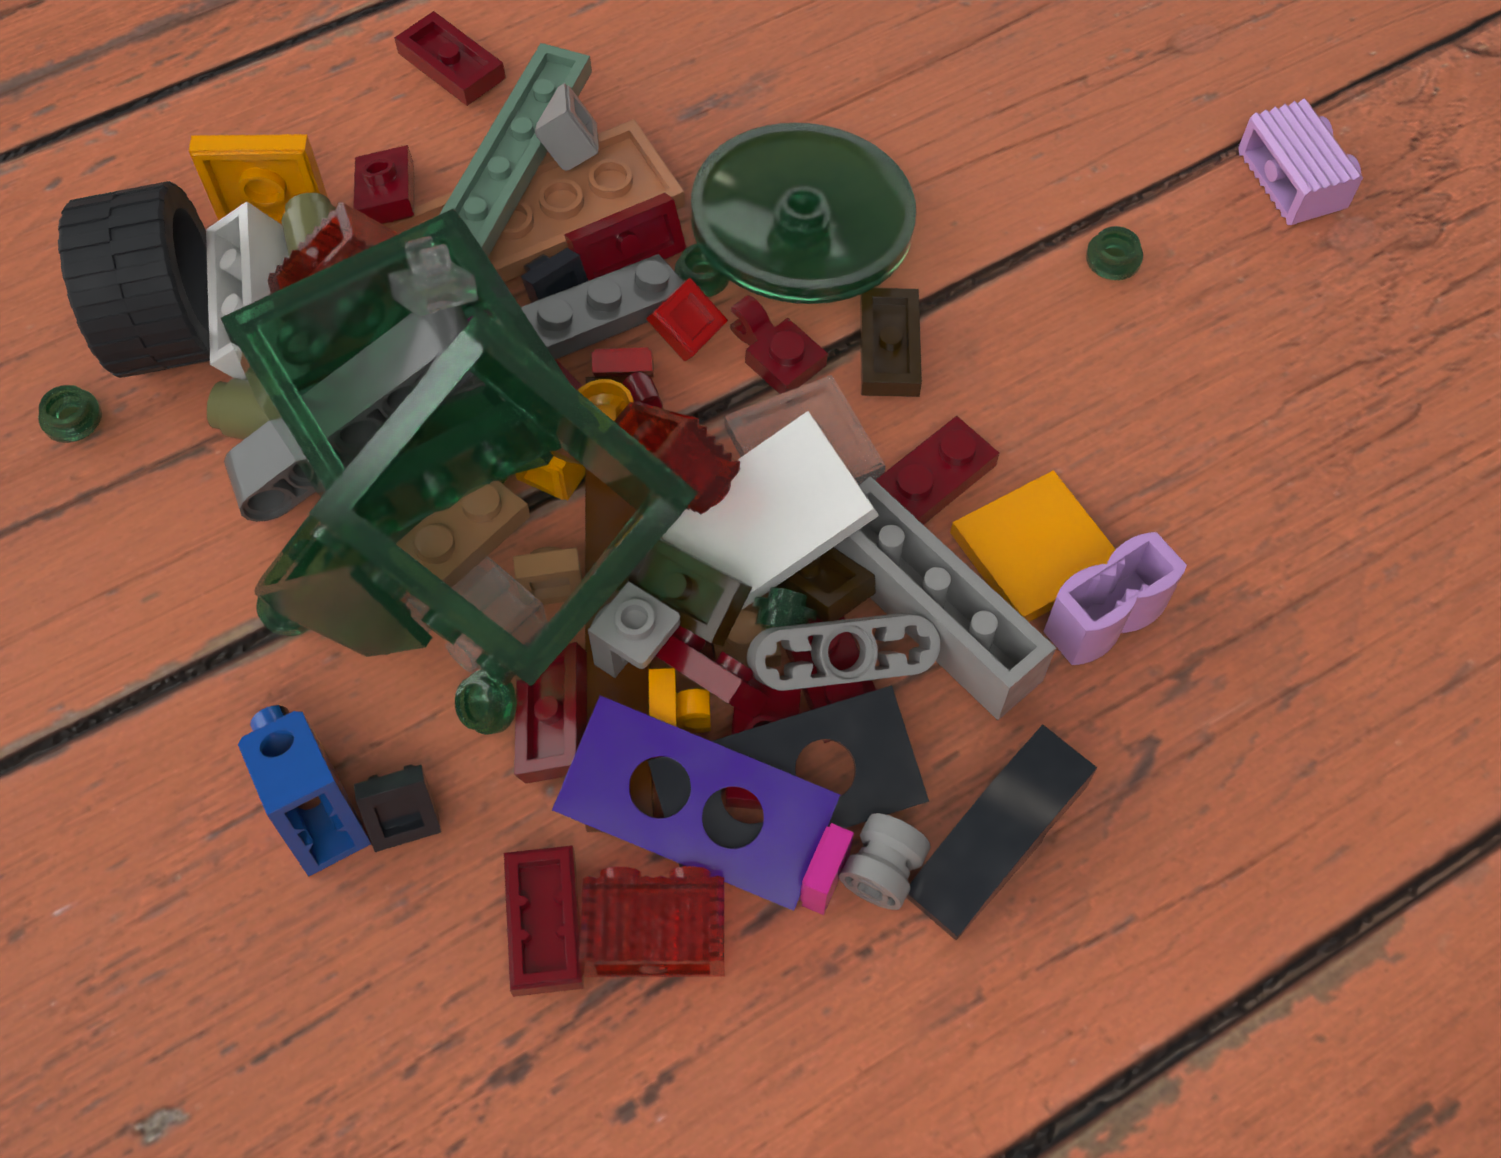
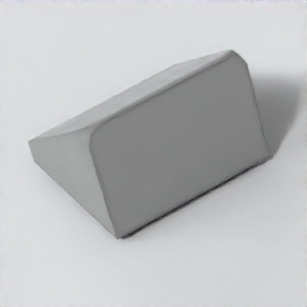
(567, 129)

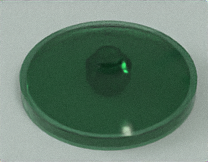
(802, 213)

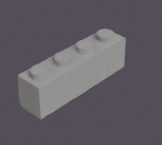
(980, 634)

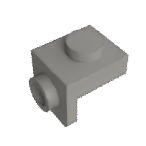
(630, 630)

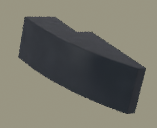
(1000, 831)

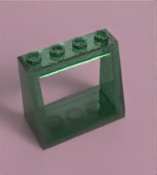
(328, 318)
(570, 422)

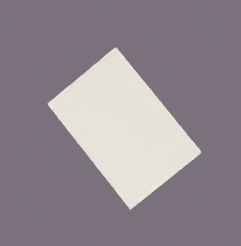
(780, 511)

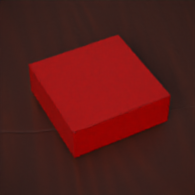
(687, 319)
(622, 362)

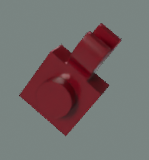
(777, 354)

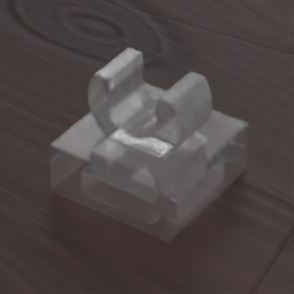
(431, 280)

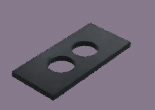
(864, 725)

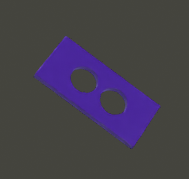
(600, 797)

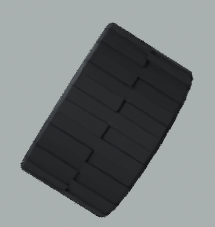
(137, 277)

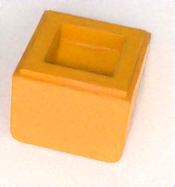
(557, 478)

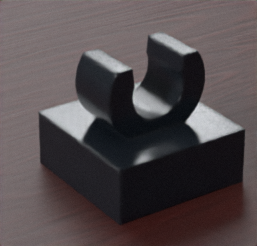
(552, 275)
(397, 808)

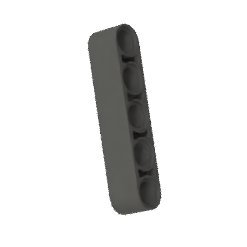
(347, 409)

